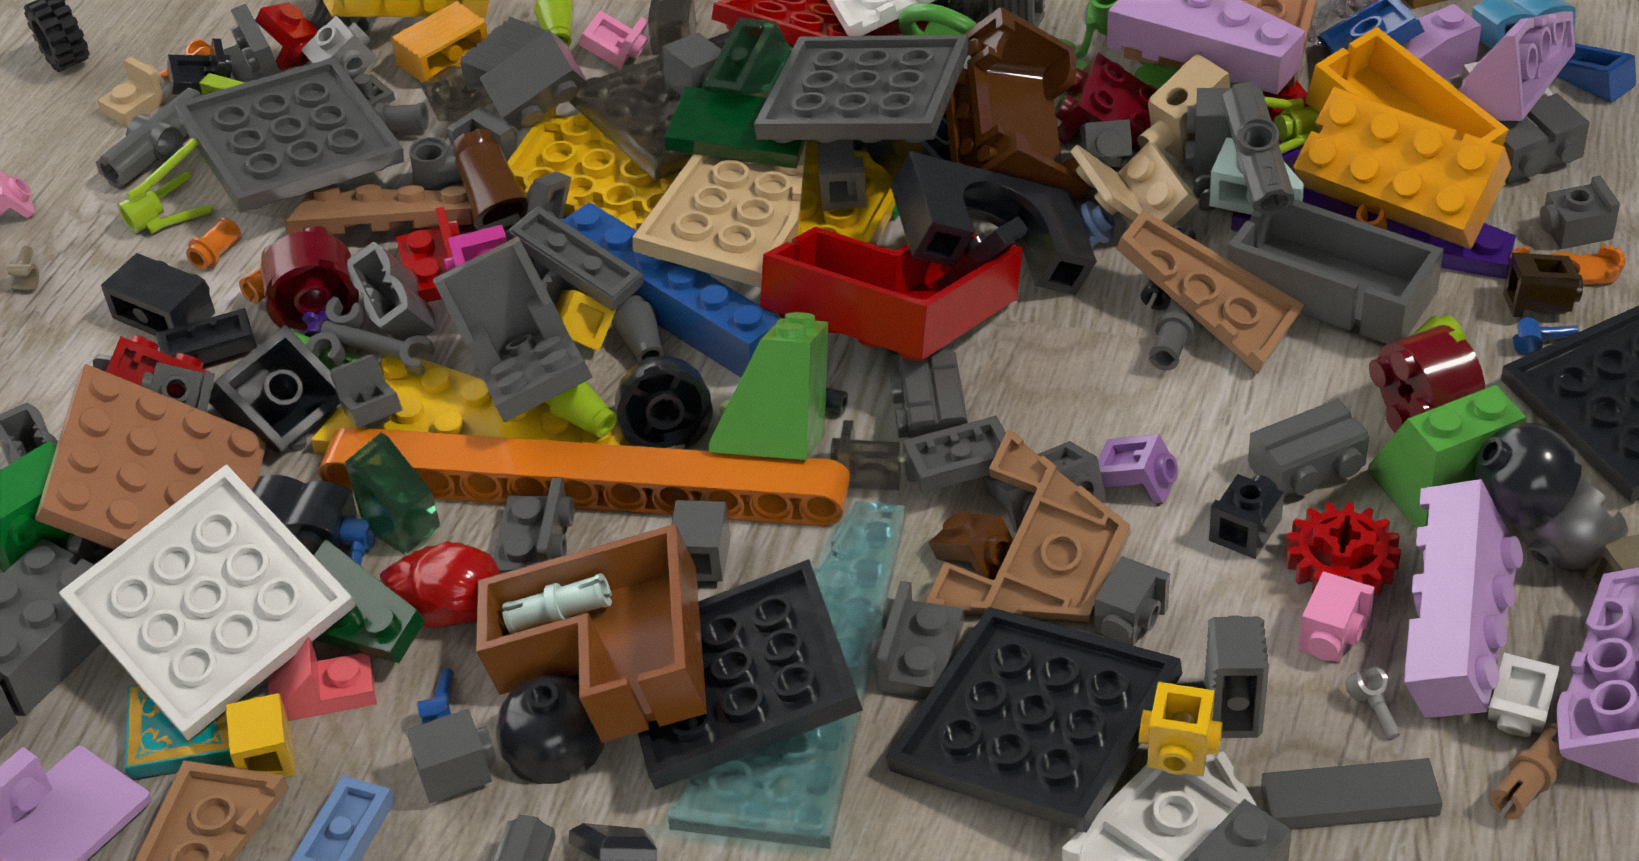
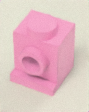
(1335, 617)

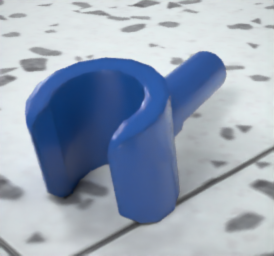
(1532, 335)
(358, 536)
(439, 706)

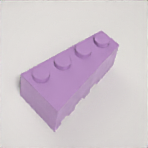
(1226, 32)
(1460, 600)

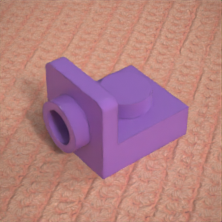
(1139, 461)

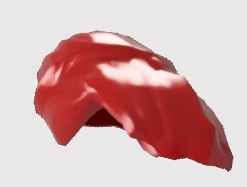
(441, 582)

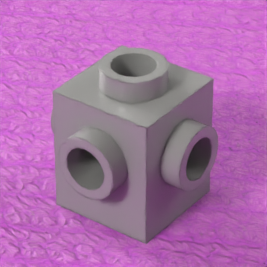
(344, 44)

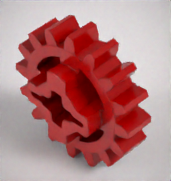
(1317, 544)

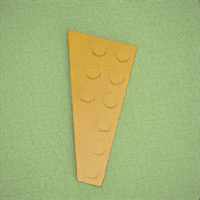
(460, 405)

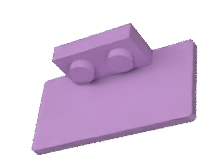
(65, 810)

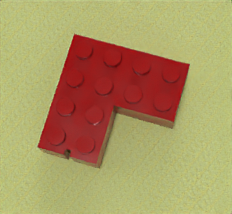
(882, 292)

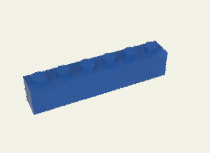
(685, 299)

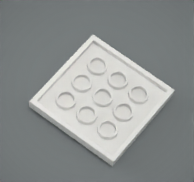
(207, 601)

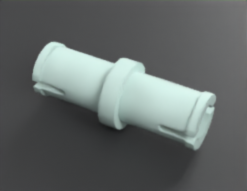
(557, 603)

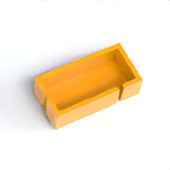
(1394, 77)
(1404, 166)

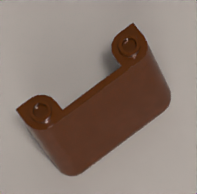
(1005, 103)

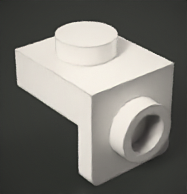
(1522, 695)

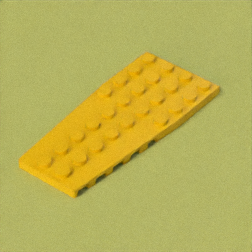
(624, 190)

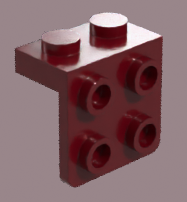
(1104, 94)

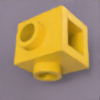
(1180, 729)

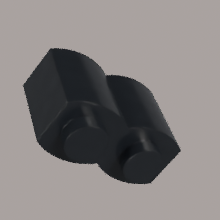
(308, 509)

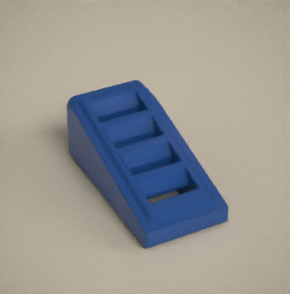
(1600, 71)

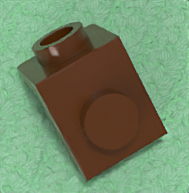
(976, 539)

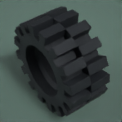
(56, 33)

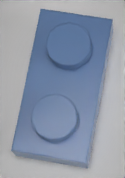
(346, 822)

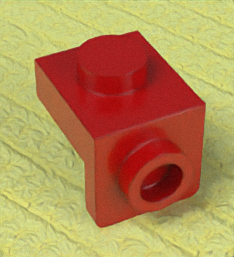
(290, 30)

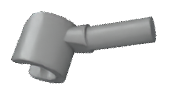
(1375, 698)

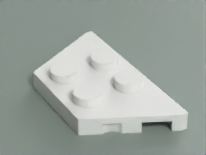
(1160, 815)

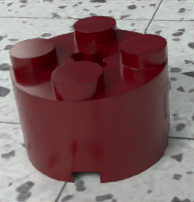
(304, 274)
(1424, 373)

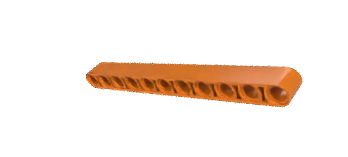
(608, 475)

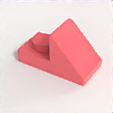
(325, 685)

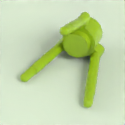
(1294, 122)
(144, 206)

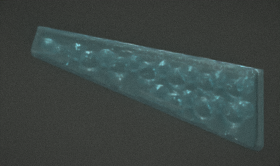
(798, 784)

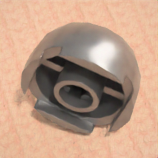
(1577, 533)

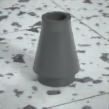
(638, 327)

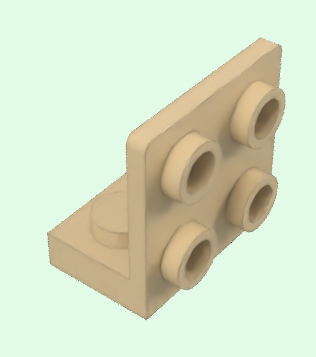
(1142, 184)

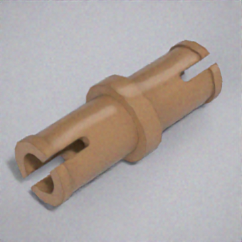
(1530, 773)

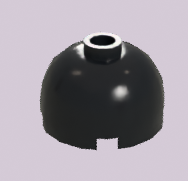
(663, 403)
(1528, 473)
(546, 730)

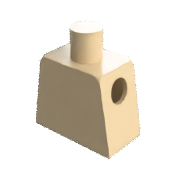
(1170, 104)

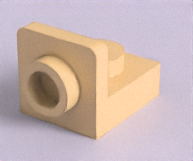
(136, 95)

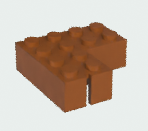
(632, 657)

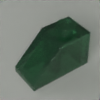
(749, 59)
(392, 495)

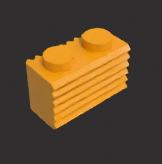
(438, 41)

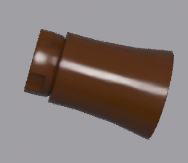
(487, 178)

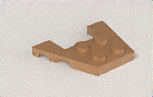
(1057, 555)

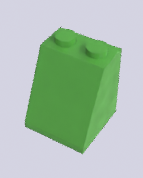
(780, 395)
(1440, 448)

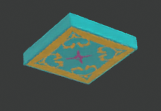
(159, 748)

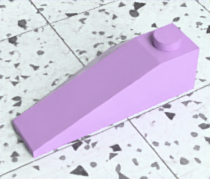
(1448, 41)
(1521, 66)
(1602, 701)

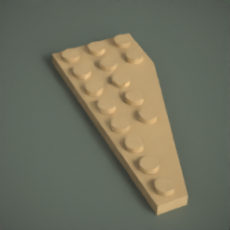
(724, 216)

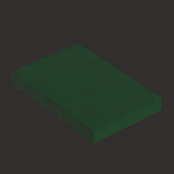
(724, 128)

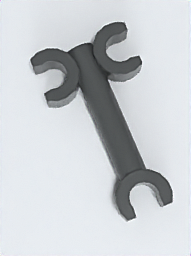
(344, 330)

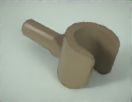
(25, 274)

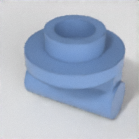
(1097, 223)

